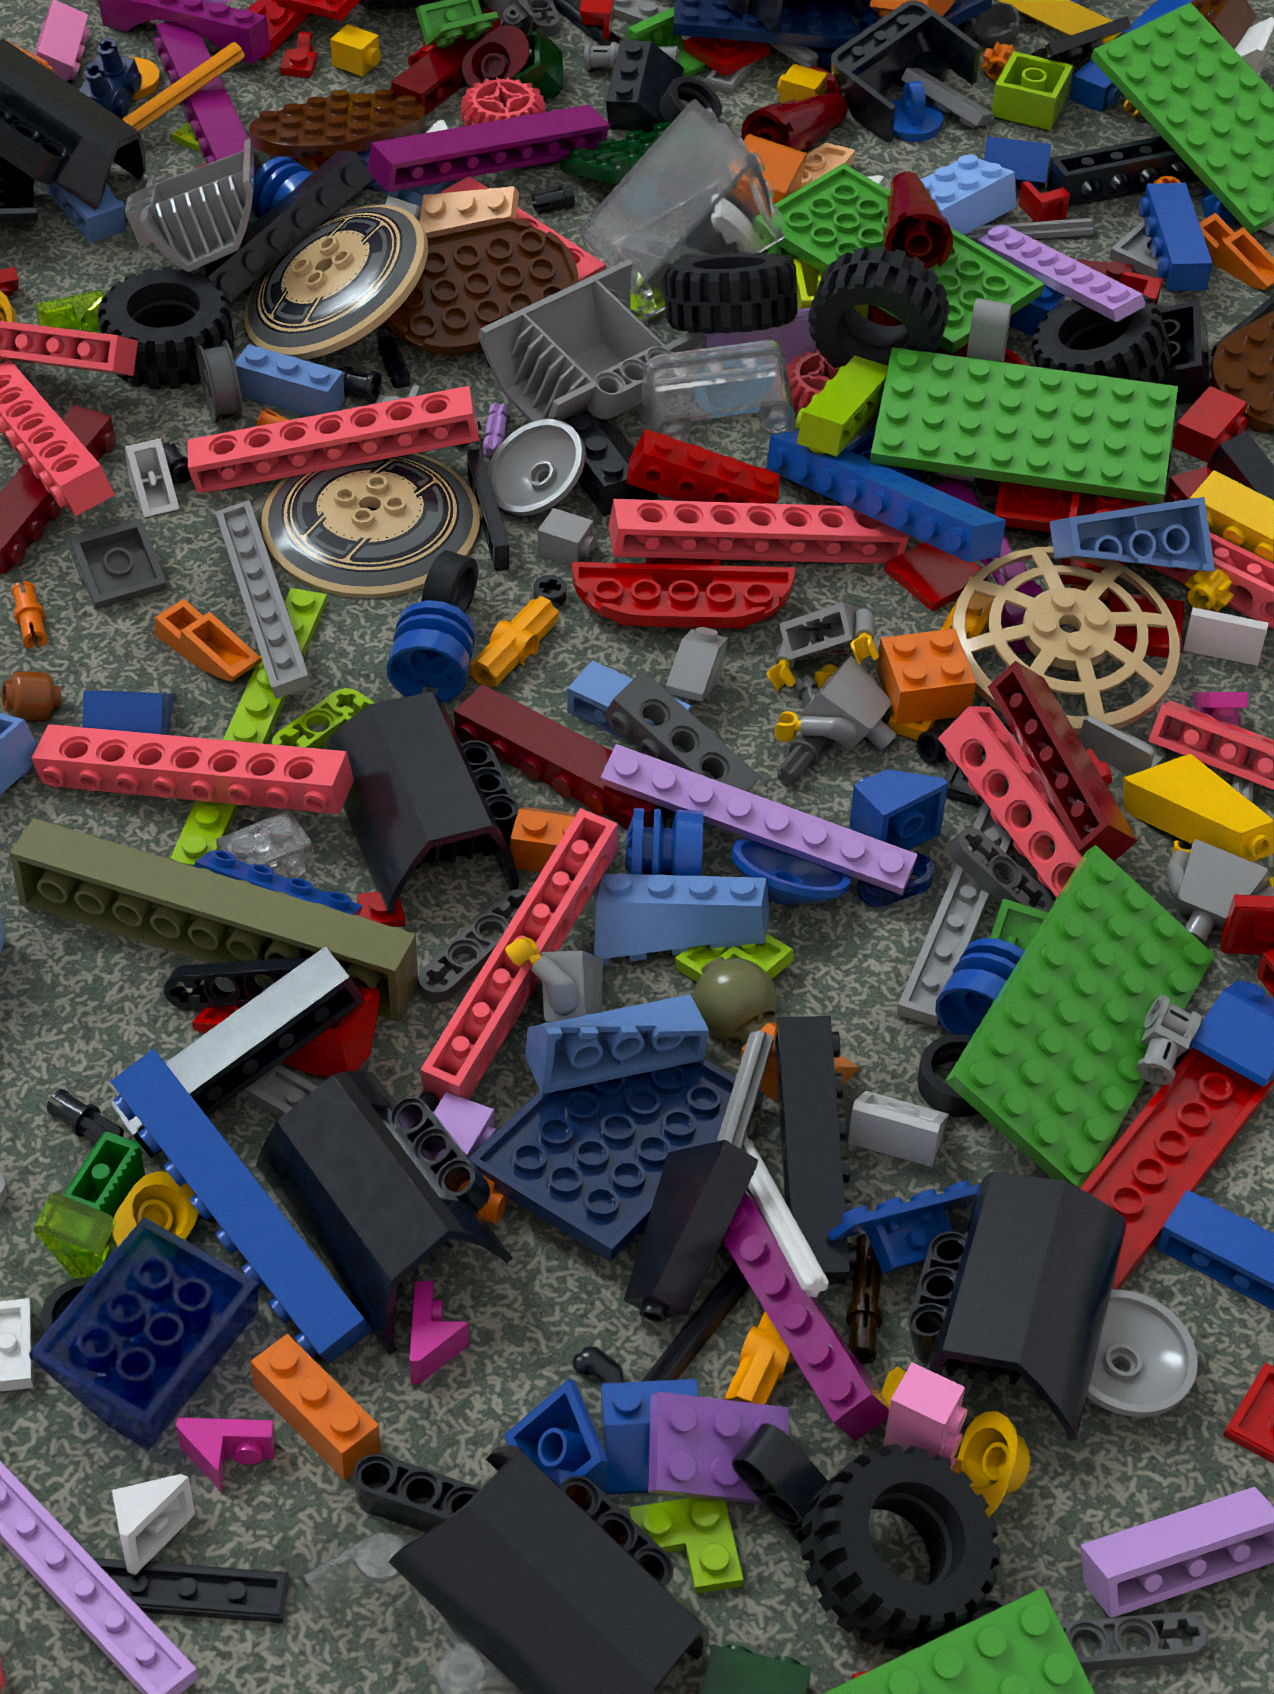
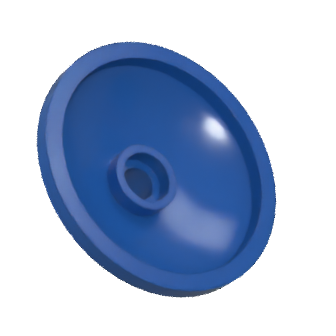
(788, 876)

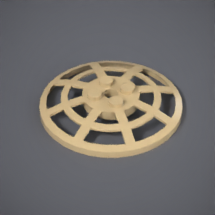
(1077, 649)

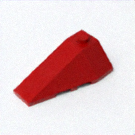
(335, 1050)

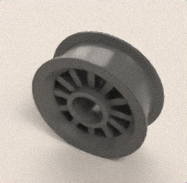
(219, 381)

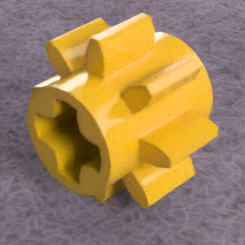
(1209, 590)

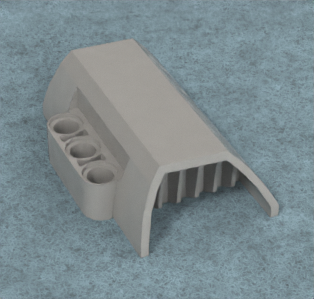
(197, 212)
(577, 350)

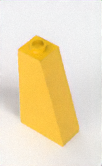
(1199, 805)

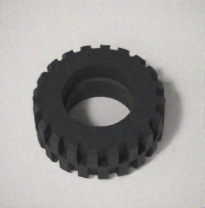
(883, 281)
(730, 293)
(163, 299)
(1093, 344)
(942, 1512)

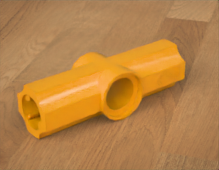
(514, 642)
(760, 1364)

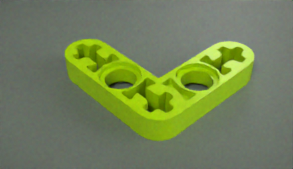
(325, 712)

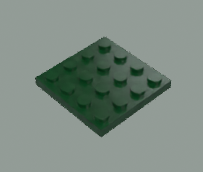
(611, 158)

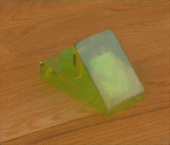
(71, 312)
(75, 1234)

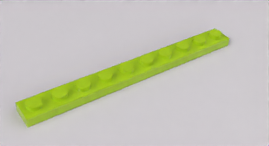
(251, 724)

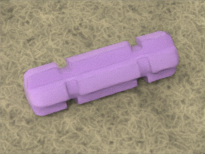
(495, 428)

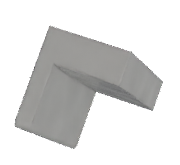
(1119, 747)

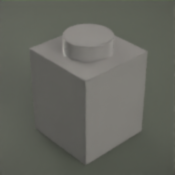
(566, 537)

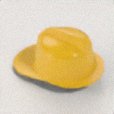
(160, 1201)
(993, 1453)

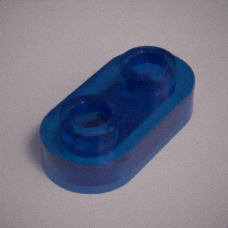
(924, 871)

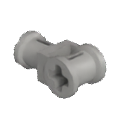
(1167, 1036)

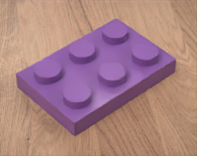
(696, 1443)

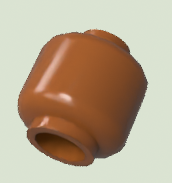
(30, 696)

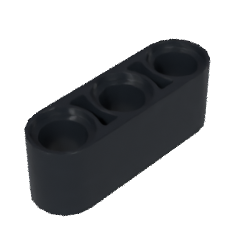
(779, 1476)
(403, 1485)

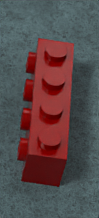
(697, 474)

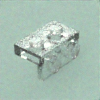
(272, 842)

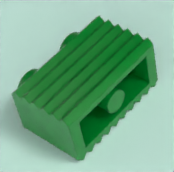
(107, 1174)

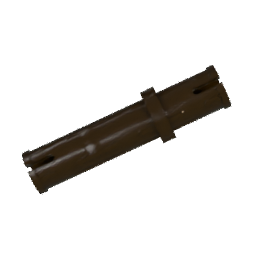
(863, 1339)

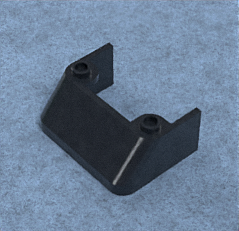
(881, 54)

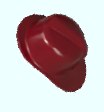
(497, 54)

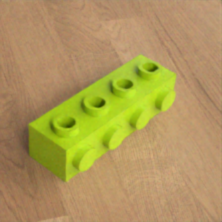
(842, 407)

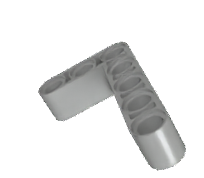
(987, 340)

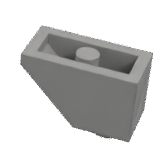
(697, 664)

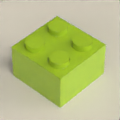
(1032, 90)

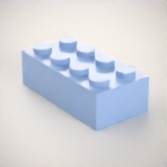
(972, 192)

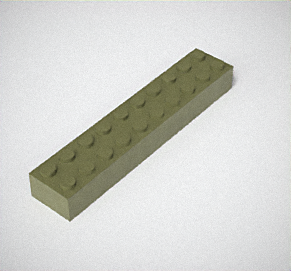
(203, 911)

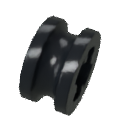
(551, 582)

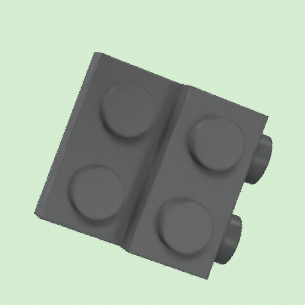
(117, 563)

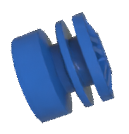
(274, 182)
(431, 650)
(664, 849)
(975, 984)

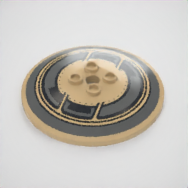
(337, 282)
(331, 542)

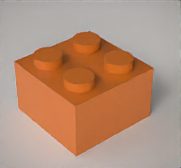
(925, 676)

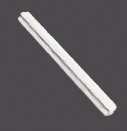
(784, 1227)

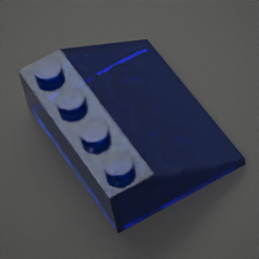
(147, 1331)

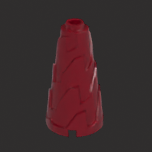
(797, 122)
(916, 222)

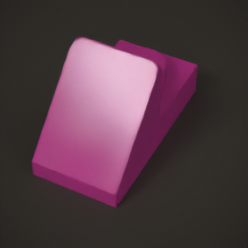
(1221, 704)
(432, 1339)
(213, 1440)

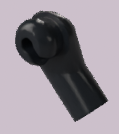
(595, 1361)

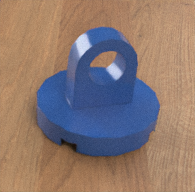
(914, 117)

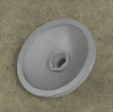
(536, 467)
(1151, 1348)

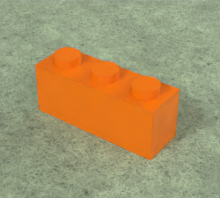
(315, 1406)

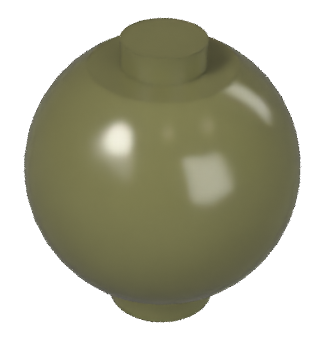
(735, 998)

